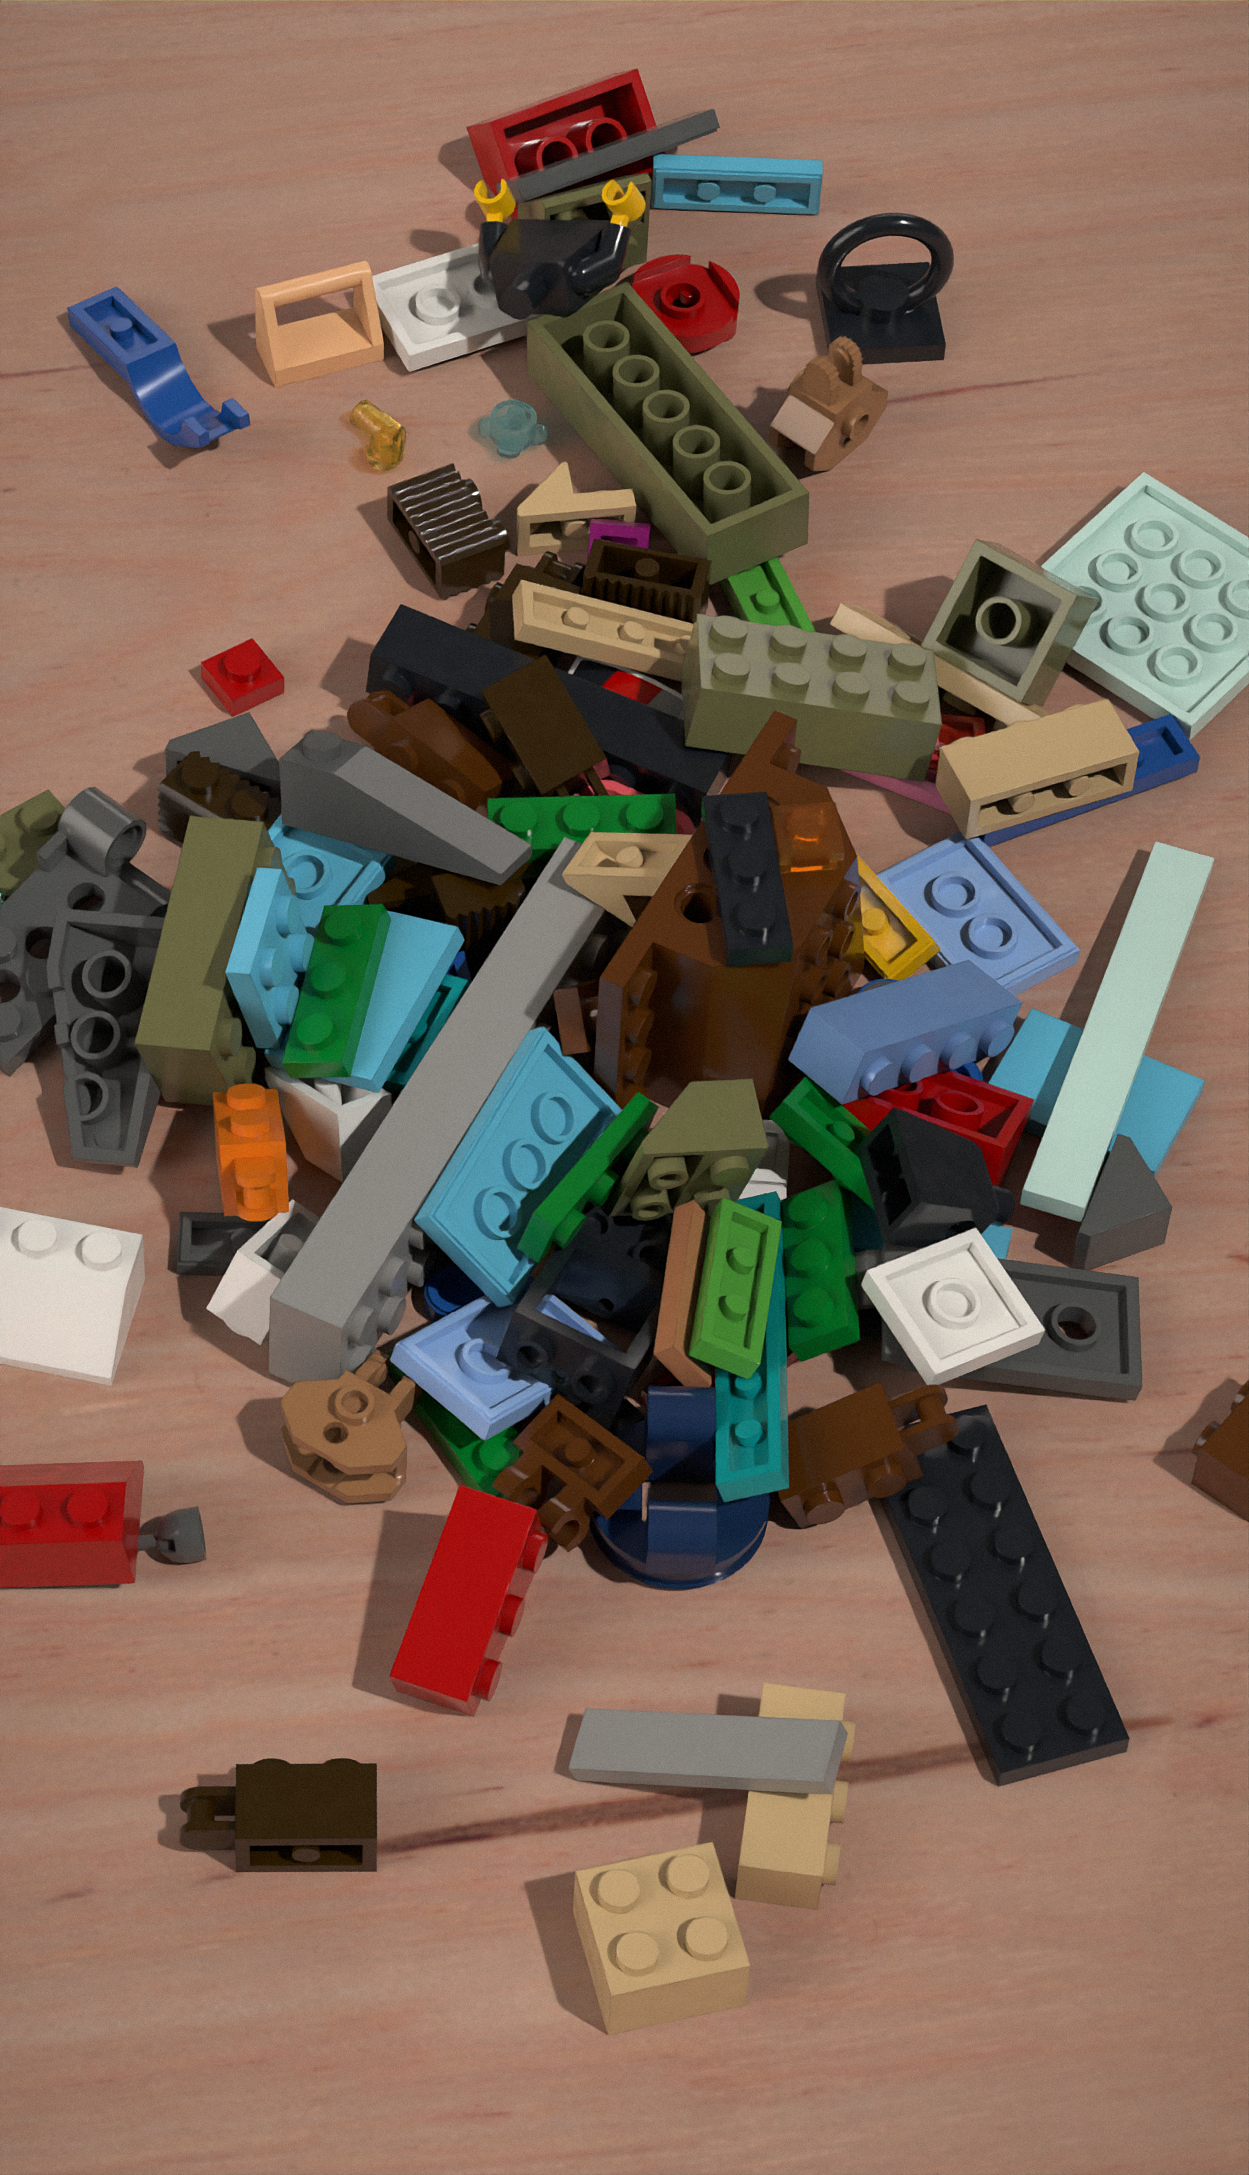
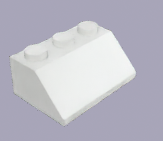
(66, 1294)

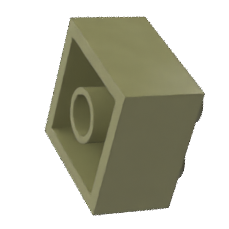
(1009, 622)

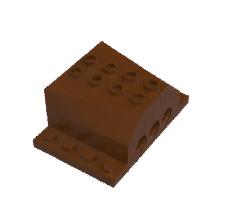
(673, 1004)

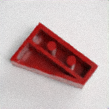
(470, 1601)

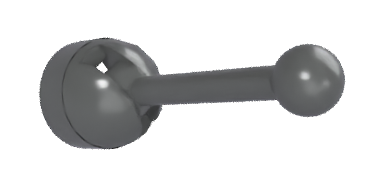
(178, 1536)

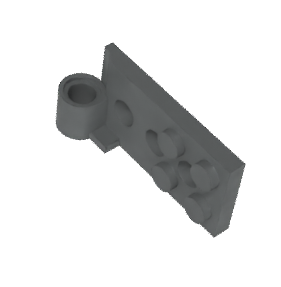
(81, 859)
(1098, 1301)

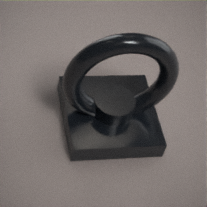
(885, 306)

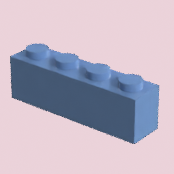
(905, 1031)

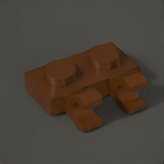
(582, 1457)

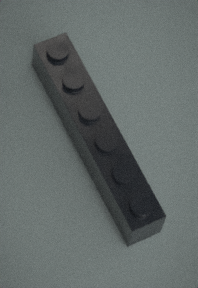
(451, 666)

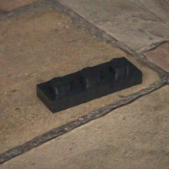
(746, 879)

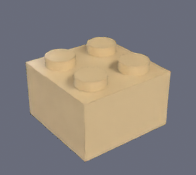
(660, 1938)

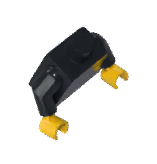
(552, 263)

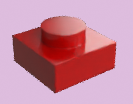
(242, 677)

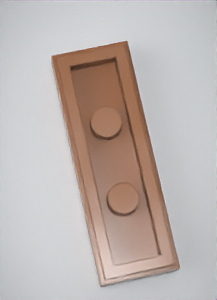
(680, 1296)

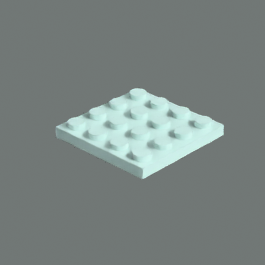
(1168, 605)

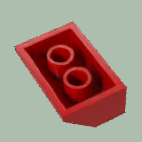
(563, 128)
(959, 1104)
(69, 1523)

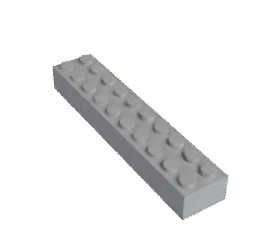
(366, 1246)

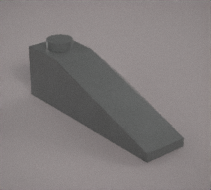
(376, 804)
(99, 987)

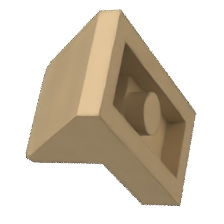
(560, 520)
(623, 869)

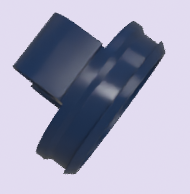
(682, 1540)

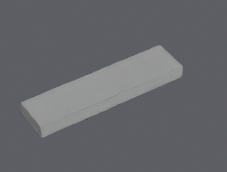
(708, 1751)

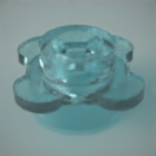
(513, 428)

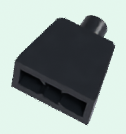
(928, 1182)

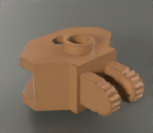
(829, 407)
(353, 1429)

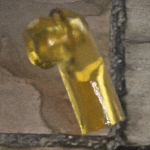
(386, 435)

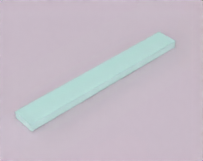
(1117, 1033)

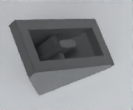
(236, 746)
(1125, 1211)

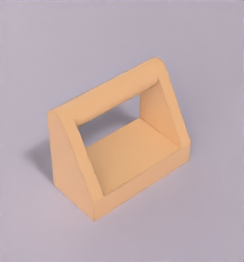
(321, 342)

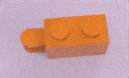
(250, 1152)

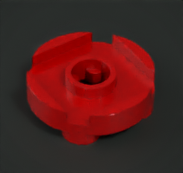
(709, 289)

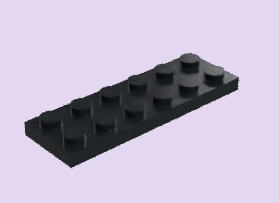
(1002, 1609)

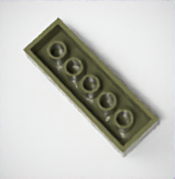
(668, 433)

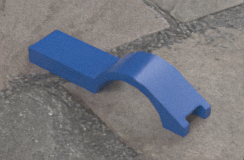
(153, 370)

